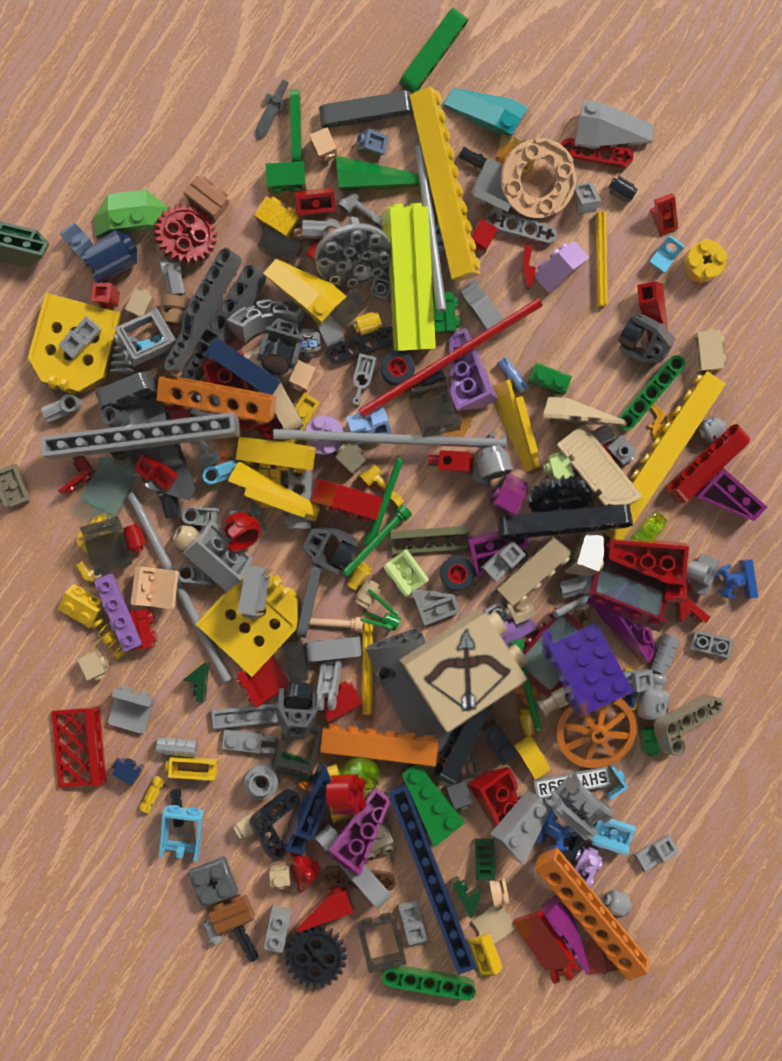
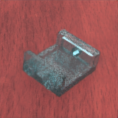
(109, 485)

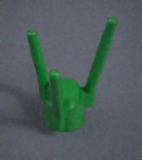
(389, 621)

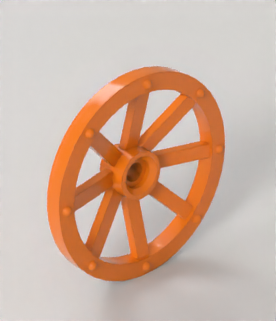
(593, 728)

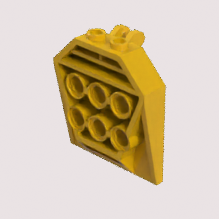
(56, 369)
(241, 646)

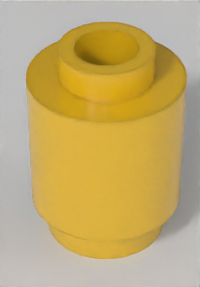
(367, 323)

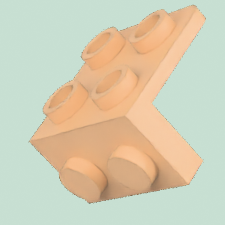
(154, 587)

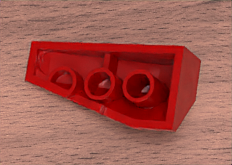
(654, 558)
(495, 793)

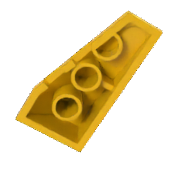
(309, 292)

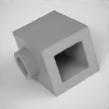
(621, 450)

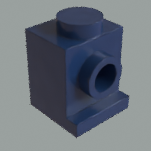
(127, 770)

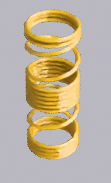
(110, 637)

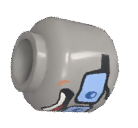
(310, 341)
(711, 429)

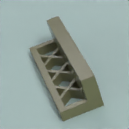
(429, 532)

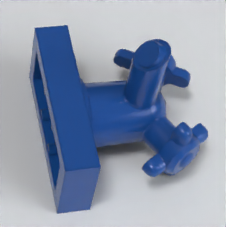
(744, 579)
(556, 831)

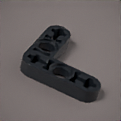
(268, 820)

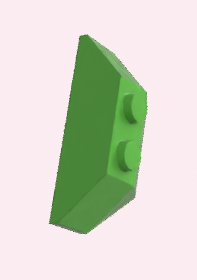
(128, 213)

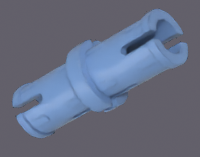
(512, 375)

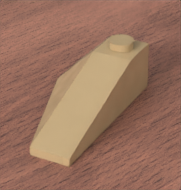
(565, 410)
(589, 550)

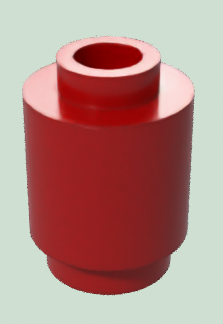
(134, 538)

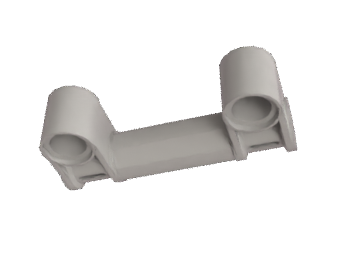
(202, 519)

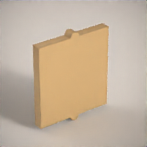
(494, 921)

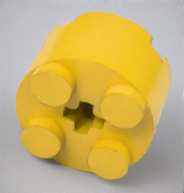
(715, 261)

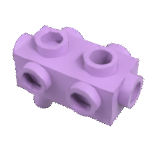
(587, 863)

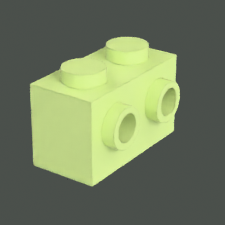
(557, 466)

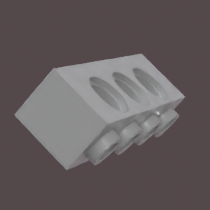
(290, 519)

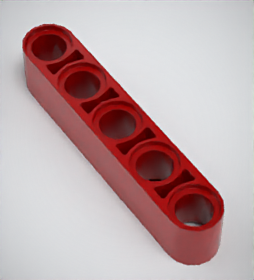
(709, 463)

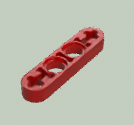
(596, 157)

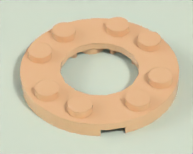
(564, 184)

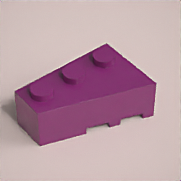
(509, 494)
(731, 495)
(486, 545)

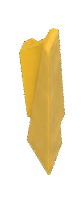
(517, 424)

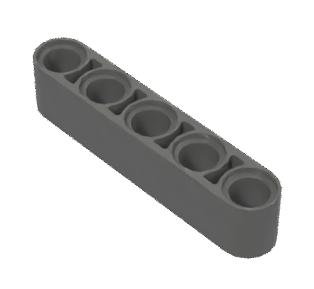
(365, 109)

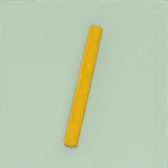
(601, 259)
(367, 670)

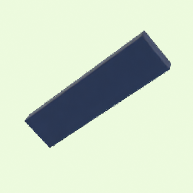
(242, 367)

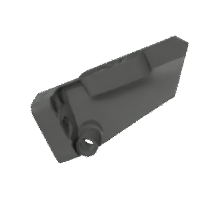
(136, 403)

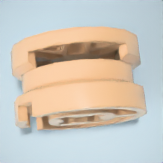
(496, 892)

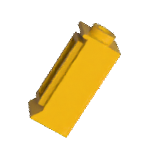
(173, 772)

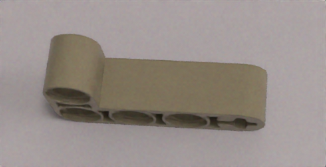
(672, 725)

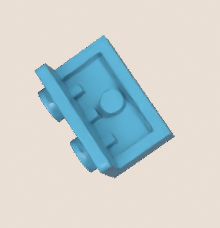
(614, 836)

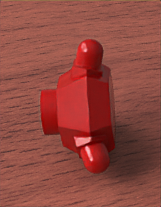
(304, 871)

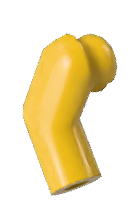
(87, 574)

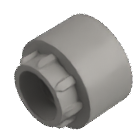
(493, 463)
(254, 789)

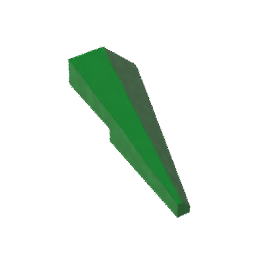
(364, 175)

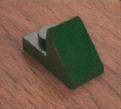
(200, 676)
(468, 899)

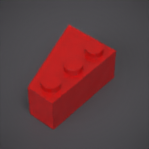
(344, 498)

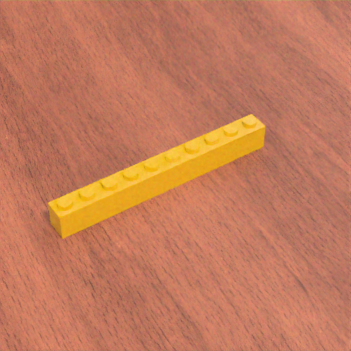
(444, 184)
(671, 443)

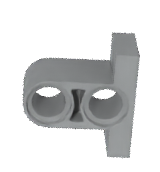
(702, 574)

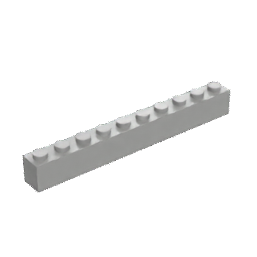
(140, 436)

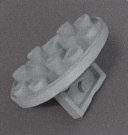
(352, 254)

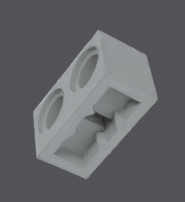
(277, 928)

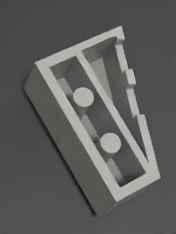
(521, 826)

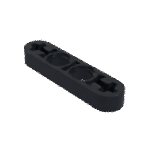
(363, 347)

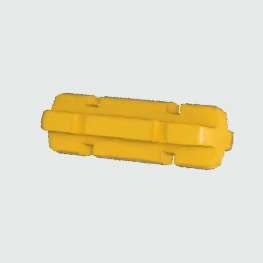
(152, 794)

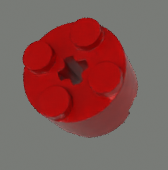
(346, 794)

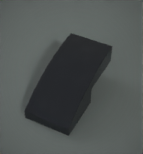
(574, 846)

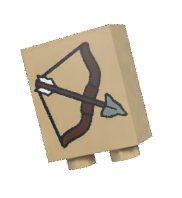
(465, 668)

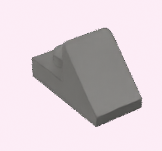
(586, 198)

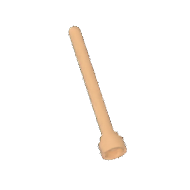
(355, 624)

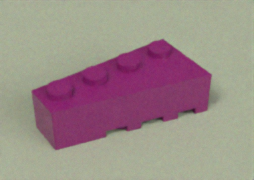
(356, 839)

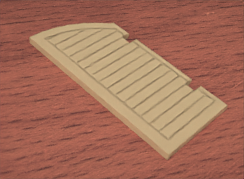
(598, 468)

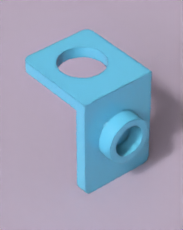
(664, 256)
(621, 787)

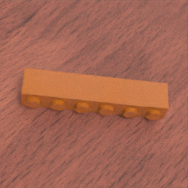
(380, 745)

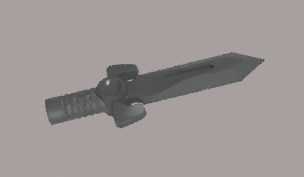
(271, 110)

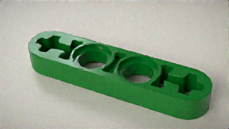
(295, 117)

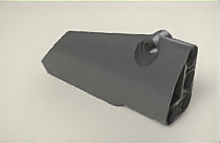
(400, 688)

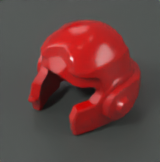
(243, 529)

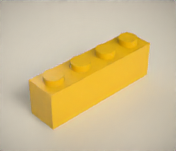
(275, 453)

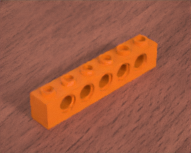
(264, 402)

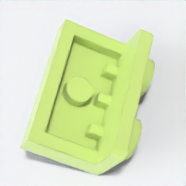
(405, 573)

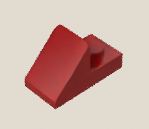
(665, 214)
(687, 607)

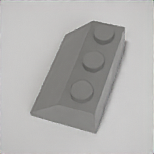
(211, 555)

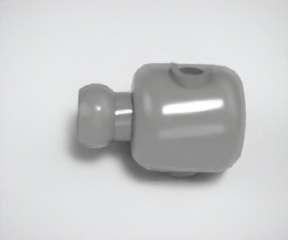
(654, 702)

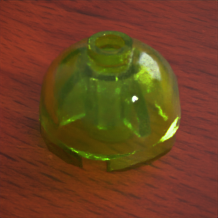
(363, 768)

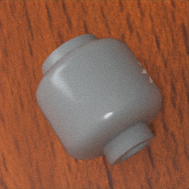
(617, 903)

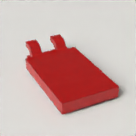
(546, 945)

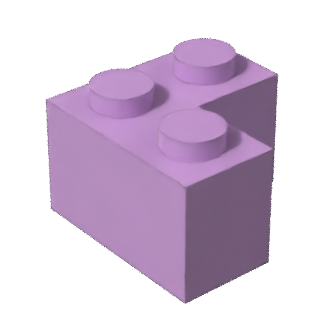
(561, 265)

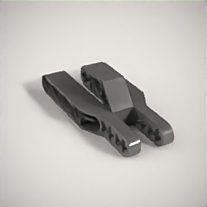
(204, 307)

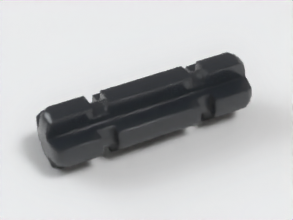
(175, 795)
(246, 943)

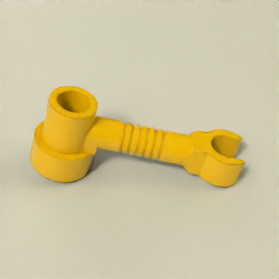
(372, 475)

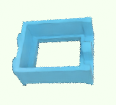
(177, 812)

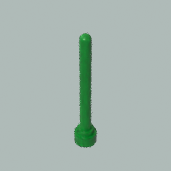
(386, 498)
(402, 513)
(528, 689)

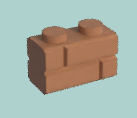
(206, 197)

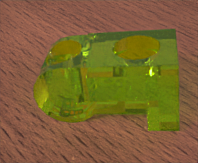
(651, 527)

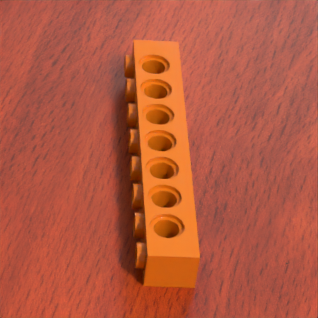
(592, 914)

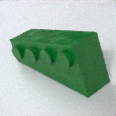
(432, 804)

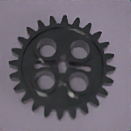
(559, 495)
(303, 967)

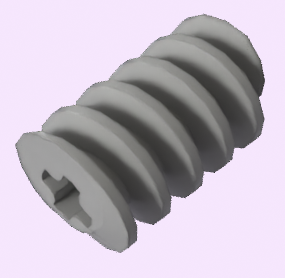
(121, 365)

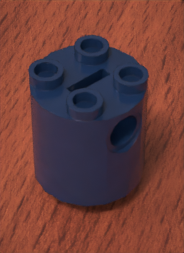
(110, 256)

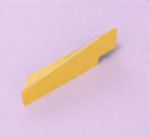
(272, 493)

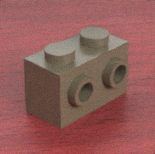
(351, 457)

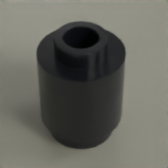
(622, 189)

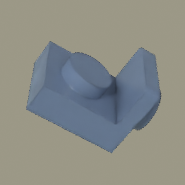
(372, 141)
(76, 238)

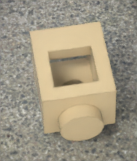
(280, 876)

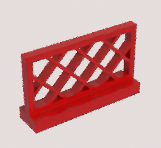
(94, 747)

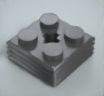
(216, 870)

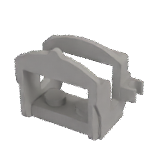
(585, 802)

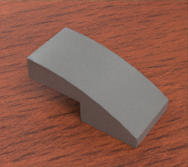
(81, 337)
(503, 560)
(640, 680)
(656, 852)
(412, 922)

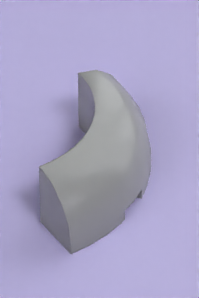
(255, 319)

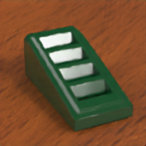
(484, 875)

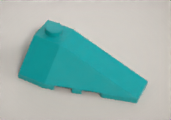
(491, 112)

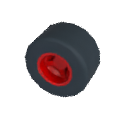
(397, 367)
(462, 576)

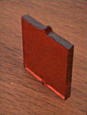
(597, 958)

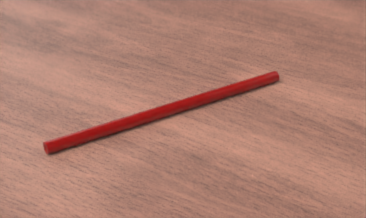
(450, 357)

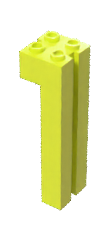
(410, 276)

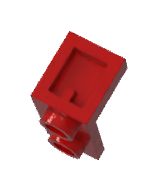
(83, 465)

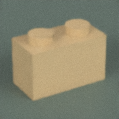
(709, 351)

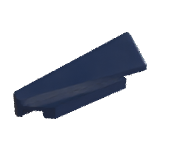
(308, 813)

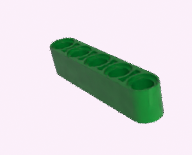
(433, 50)
(658, 389)
(435, 988)

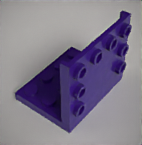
(586, 669)

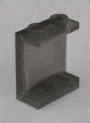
(434, 409)
(106, 546)

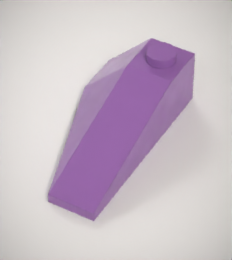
(469, 378)

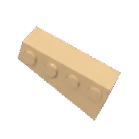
(534, 570)

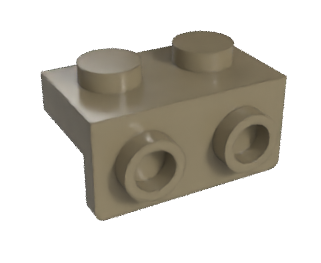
(12, 487)
(383, 842)

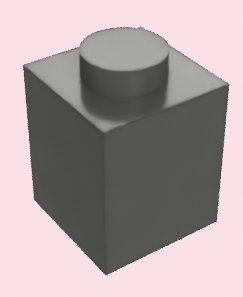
(459, 794)

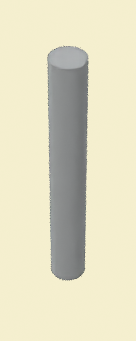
(571, 606)

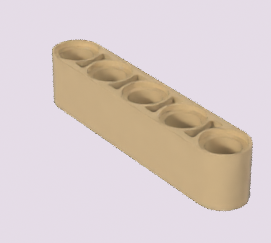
(284, 408)

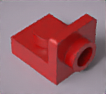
(677, 592)

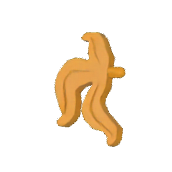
(656, 427)

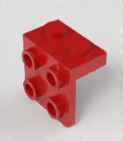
(264, 682)

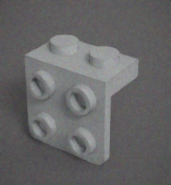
(489, 186)
(131, 709)

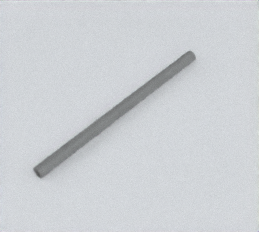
(435, 260)

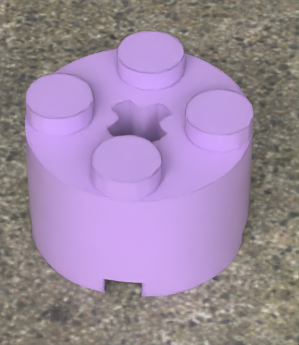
(325, 423)

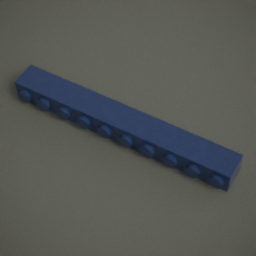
(432, 878)

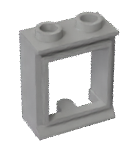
(150, 352)
(254, 591)

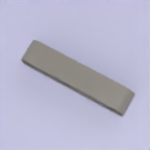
(366, 881)

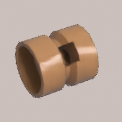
(173, 309)

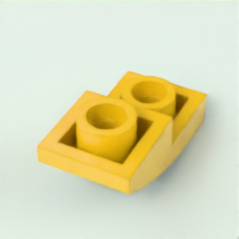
(532, 757)

